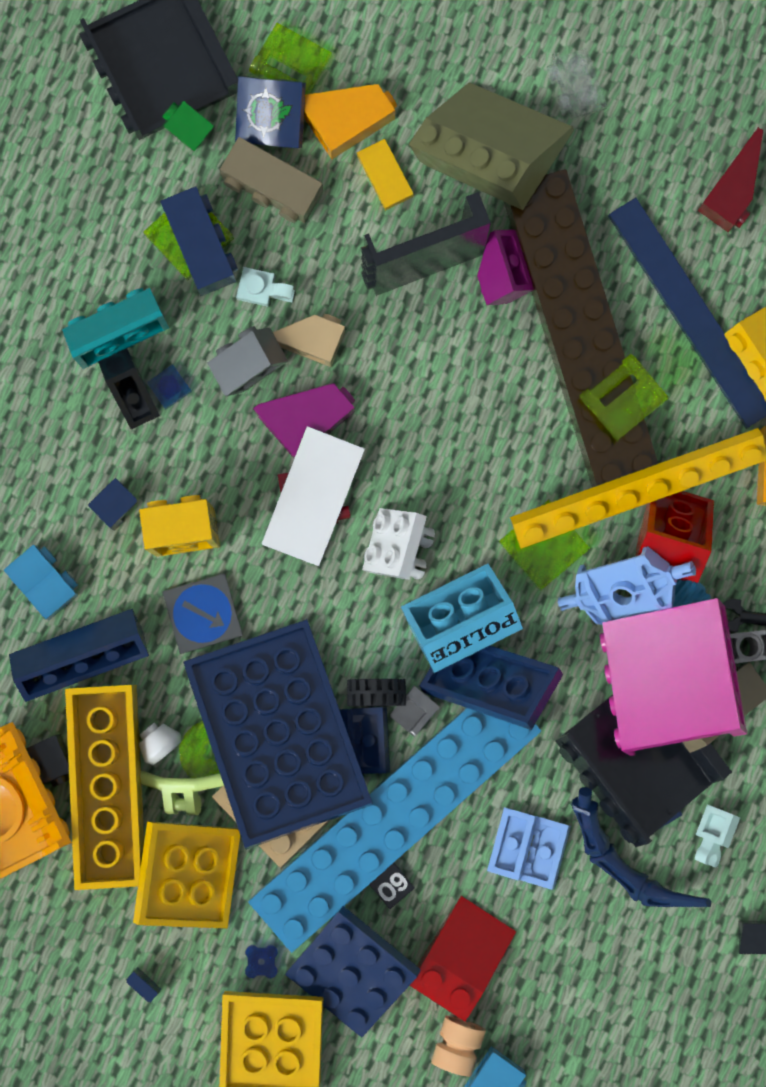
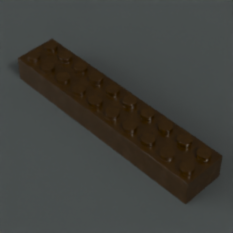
(577, 324)

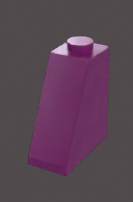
(317, 408)

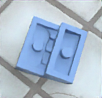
(514, 843)

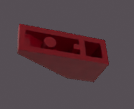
(735, 189)

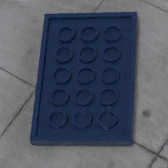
(277, 734)

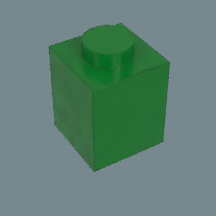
(186, 124)

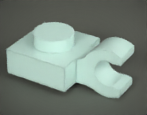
(259, 287)
(716, 830)

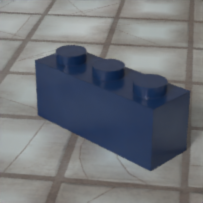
(200, 240)

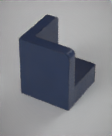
(113, 504)

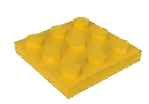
(186, 875)
(270, 1040)

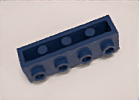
(78, 655)

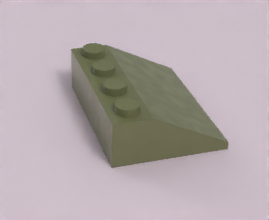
(490, 143)

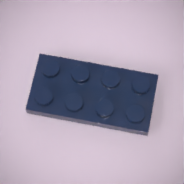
(496, 685)

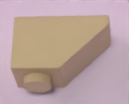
(313, 338)

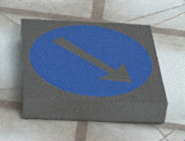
(202, 613)

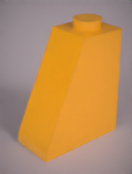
(348, 115)

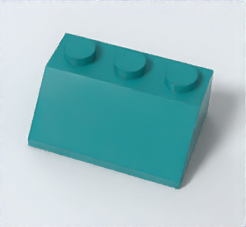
(114, 327)

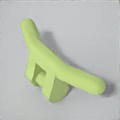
(189, 786)

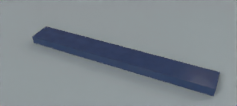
(689, 311)

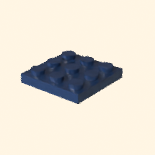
(353, 971)

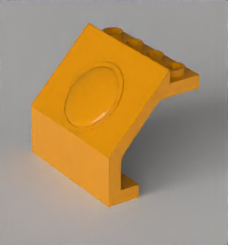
(27, 810)

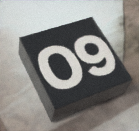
(392, 886)

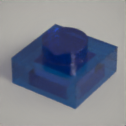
(169, 387)

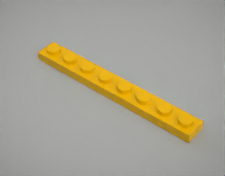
(639, 488)

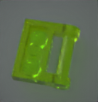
(293, 52)
(631, 405)

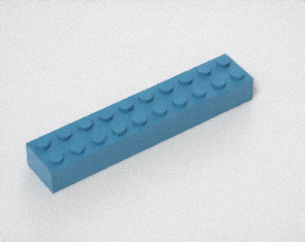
(374, 837)

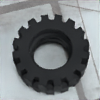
(376, 692)

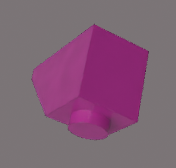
(503, 269)

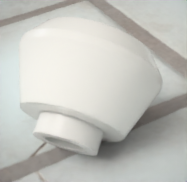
(158, 742)

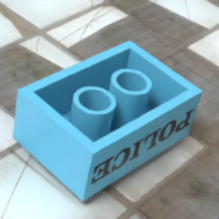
(462, 617)

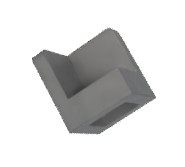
(416, 713)

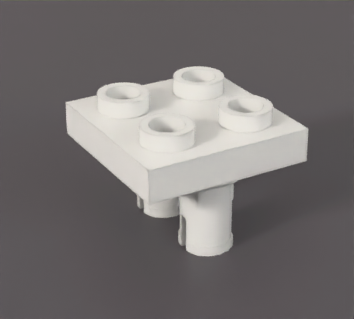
(396, 543)

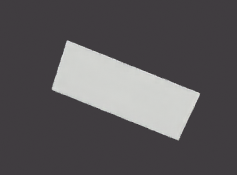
(313, 496)

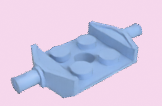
(644, 576)

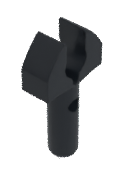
(747, 617)

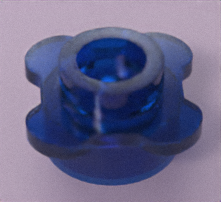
(268, 968)

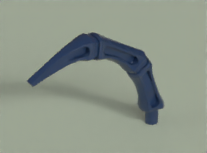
(605, 856)

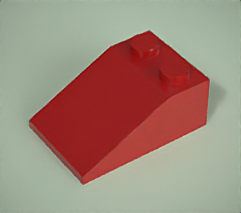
(679, 530)
(462, 958)

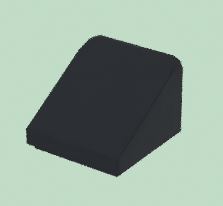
(752, 937)

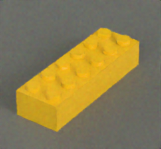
(105, 786)

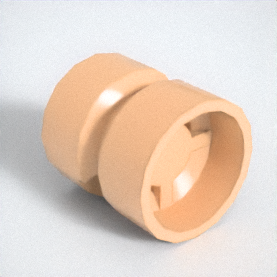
(458, 1046)

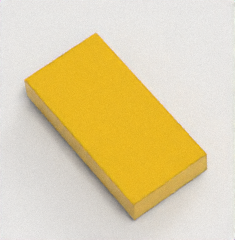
(385, 174)

